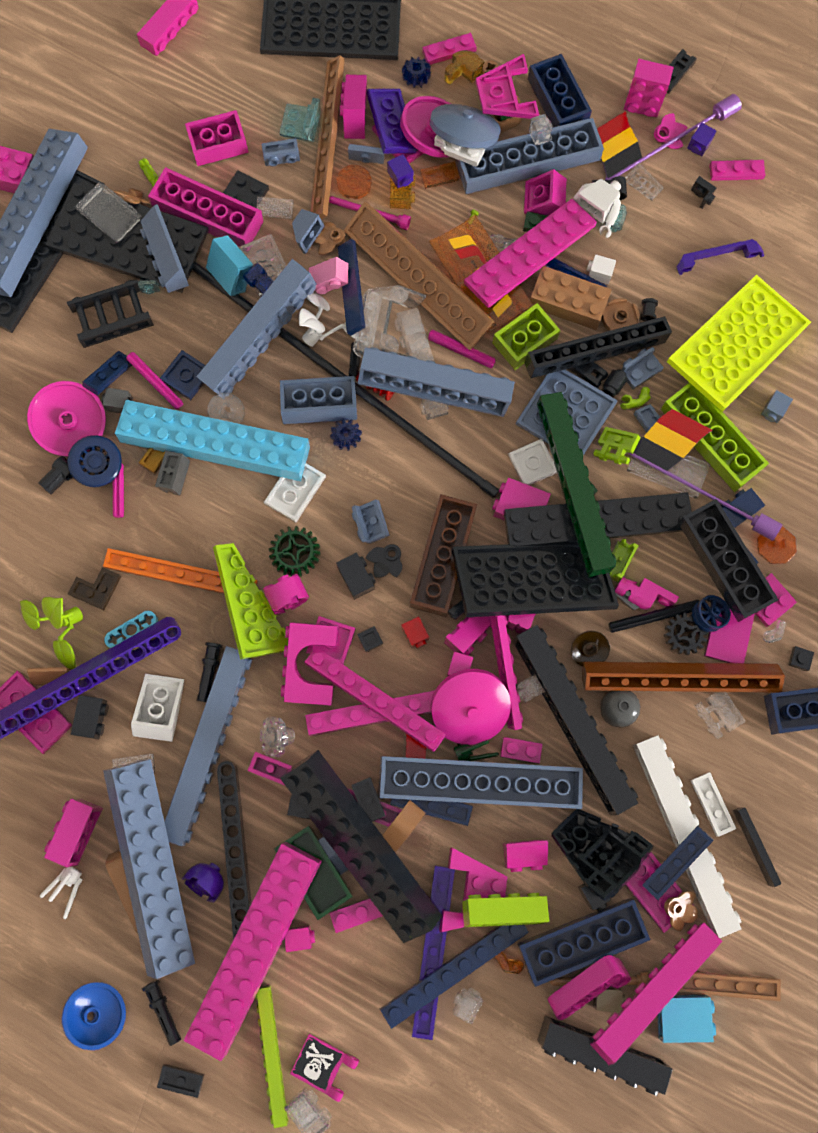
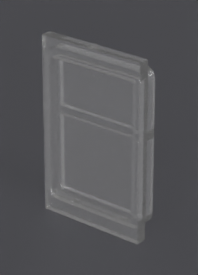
(108, 212)

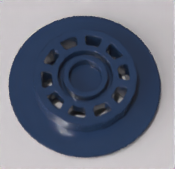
(94, 461)

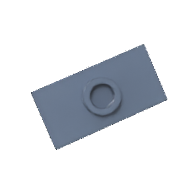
(365, 154)
(647, 417)

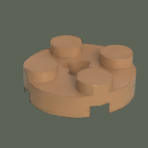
(626, 309)

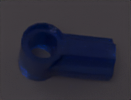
(258, 278)

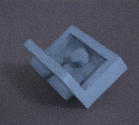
(280, 152)
(370, 522)

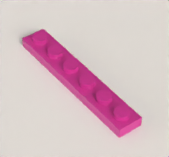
(505, 661)

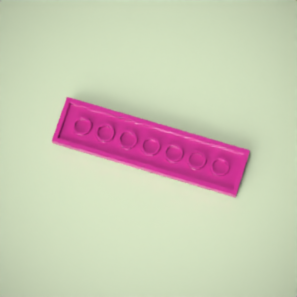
(530, 253)

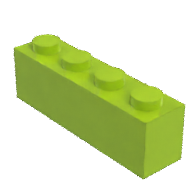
(505, 910)

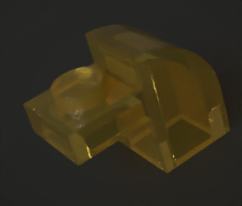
(465, 64)

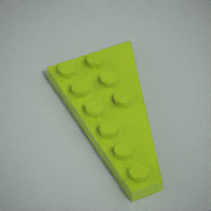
(250, 614)

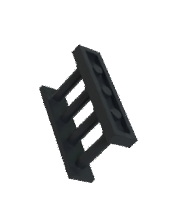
(116, 329)

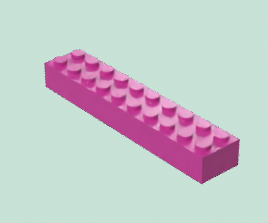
(252, 951)

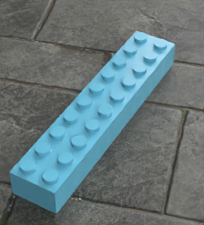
(213, 440)

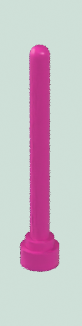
(402, 221)

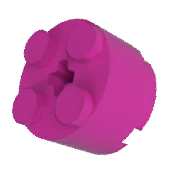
(286, 594)

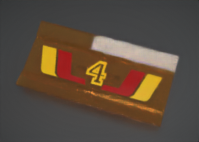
(464, 252)

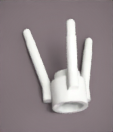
(68, 876)

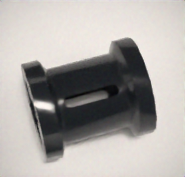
(649, 306)

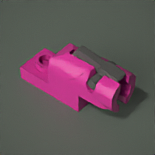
(644, 594)

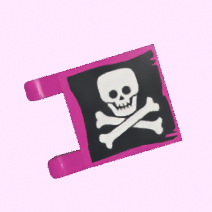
(319, 1066)

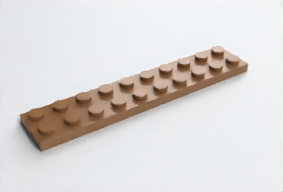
(419, 274)

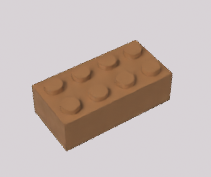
(570, 297)

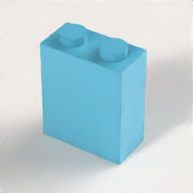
(228, 265)
(687, 1020)

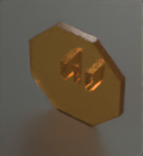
(780, 549)

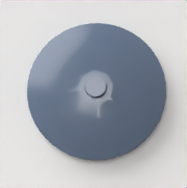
(464, 126)

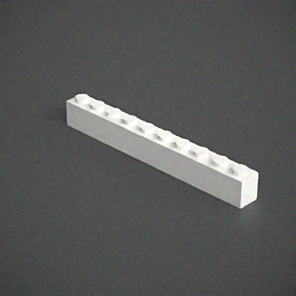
(680, 823)

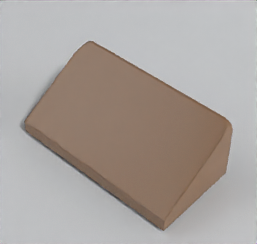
(42, 676)

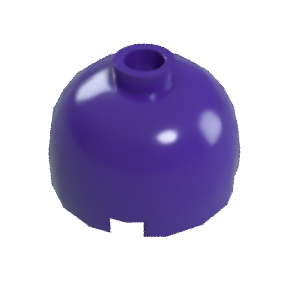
(205, 880)

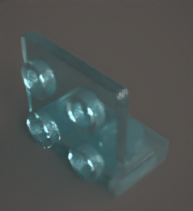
(301, 121)

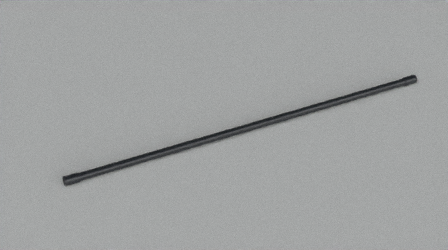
(483, 484)

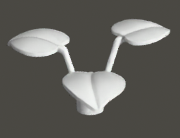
(316, 328)

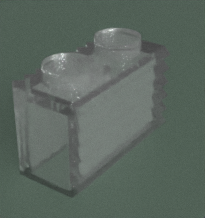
(307, 1113)

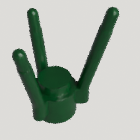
(465, 751)

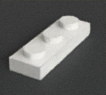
(713, 804)

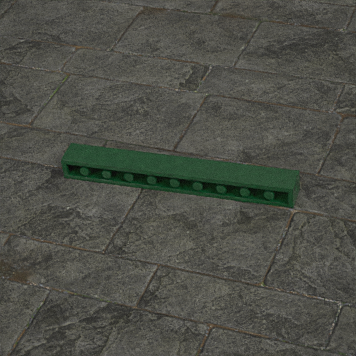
(576, 485)

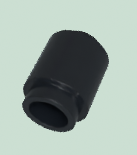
(614, 382)

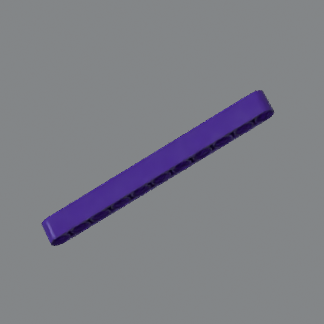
(89, 670)

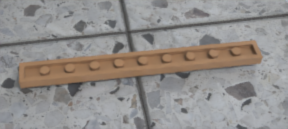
(327, 137)

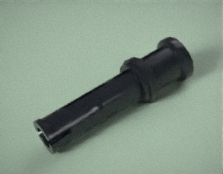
(210, 662)
(158, 1003)

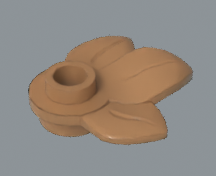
(132, 196)
(328, 240)
(681, 909)

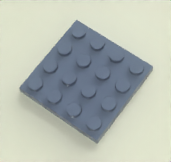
(585, 404)

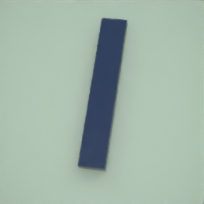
(352, 291)

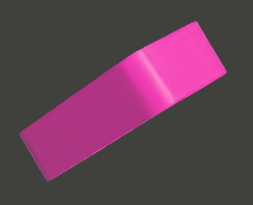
(587, 985)

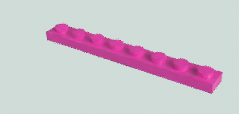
(375, 699)

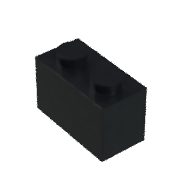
(355, 575)
(89, 717)

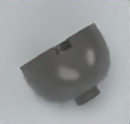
(620, 708)

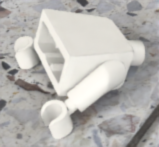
(601, 202)

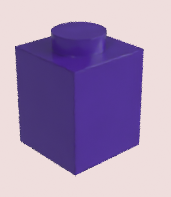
(701, 139)
(400, 171)

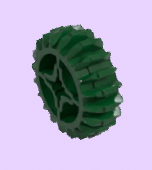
(301, 550)

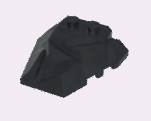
(601, 852)

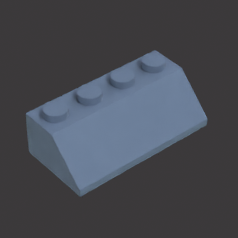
(163, 250)
(318, 400)

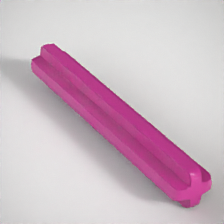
(459, 348)
(154, 380)

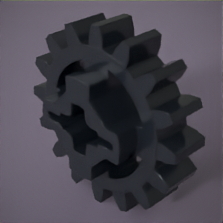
(688, 641)

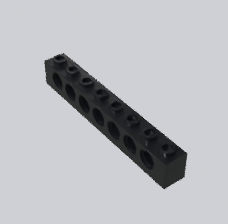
(597, 347)

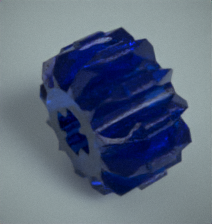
(416, 72)
(353, 434)

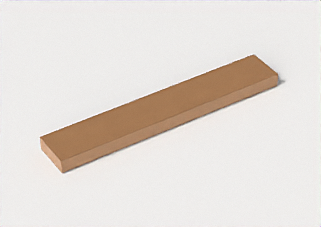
(733, 986)

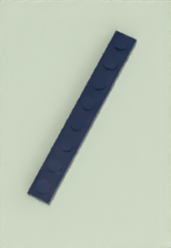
(451, 973)

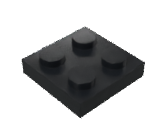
(246, 189)

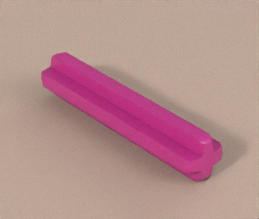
(118, 494)

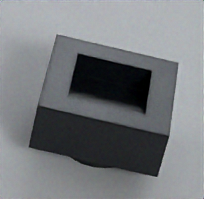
(370, 639)
(801, 658)

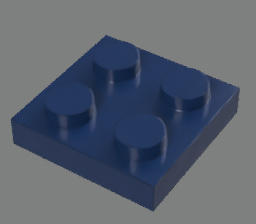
(183, 374)

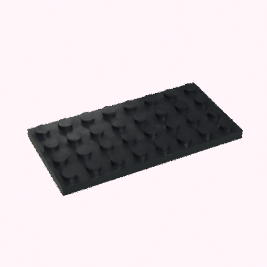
(331, 28)
(82, 239)
(529, 580)

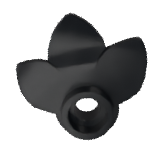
(385, 563)

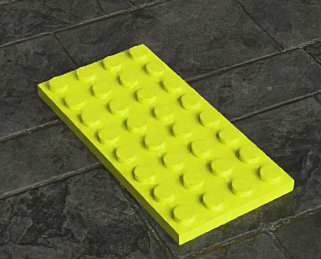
(738, 342)

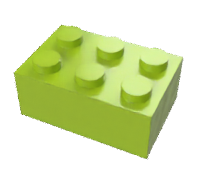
(525, 334)

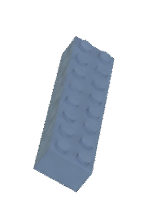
(520, 158)
(258, 328)
(435, 382)

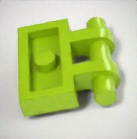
(618, 440)

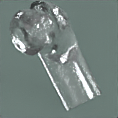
(776, 634)

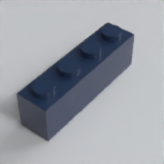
(745, 501)

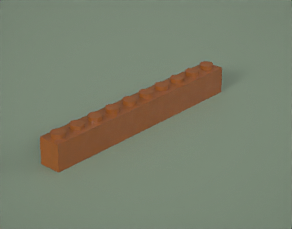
(682, 677)

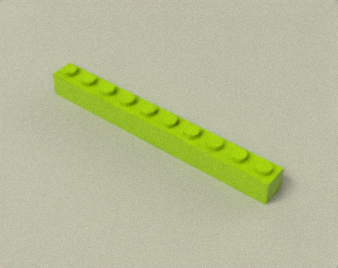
(272, 1057)

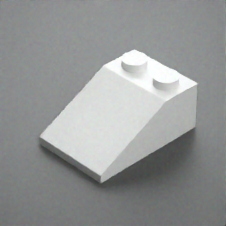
(157, 708)

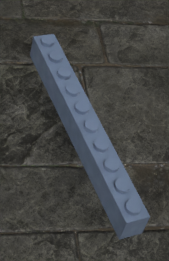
(205, 747)

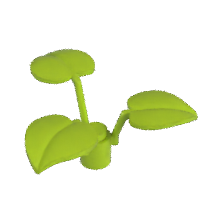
(54, 613)

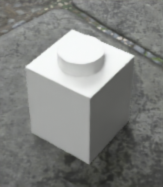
(601, 268)

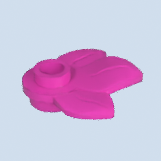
(671, 130)

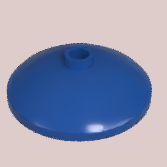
(107, 1020)

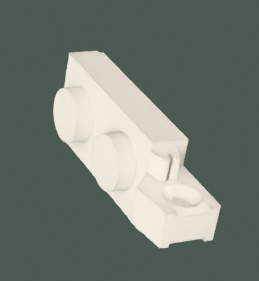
(468, 155)

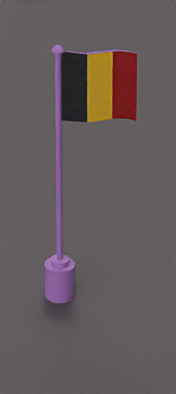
(622, 148)
(670, 442)

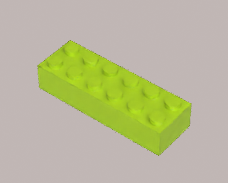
(725, 446)

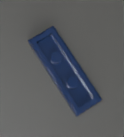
(107, 373)

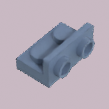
(641, 368)

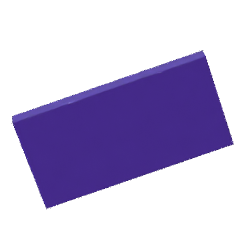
(386, 111)

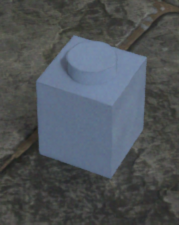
(776, 407)

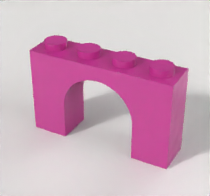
(296, 687)

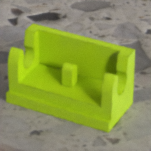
(624, 553)

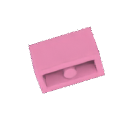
(329, 275)

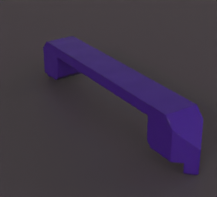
(749, 247)

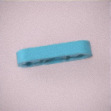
(141, 618)

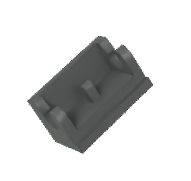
(172, 472)

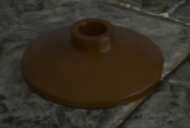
(597, 653)

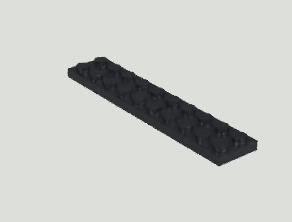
(38, 268)
(621, 516)

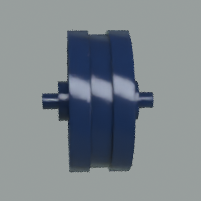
(717, 606)

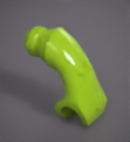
(633, 403)

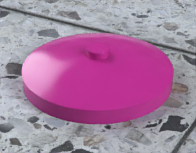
(416, 124)
(63, 415)
(470, 706)

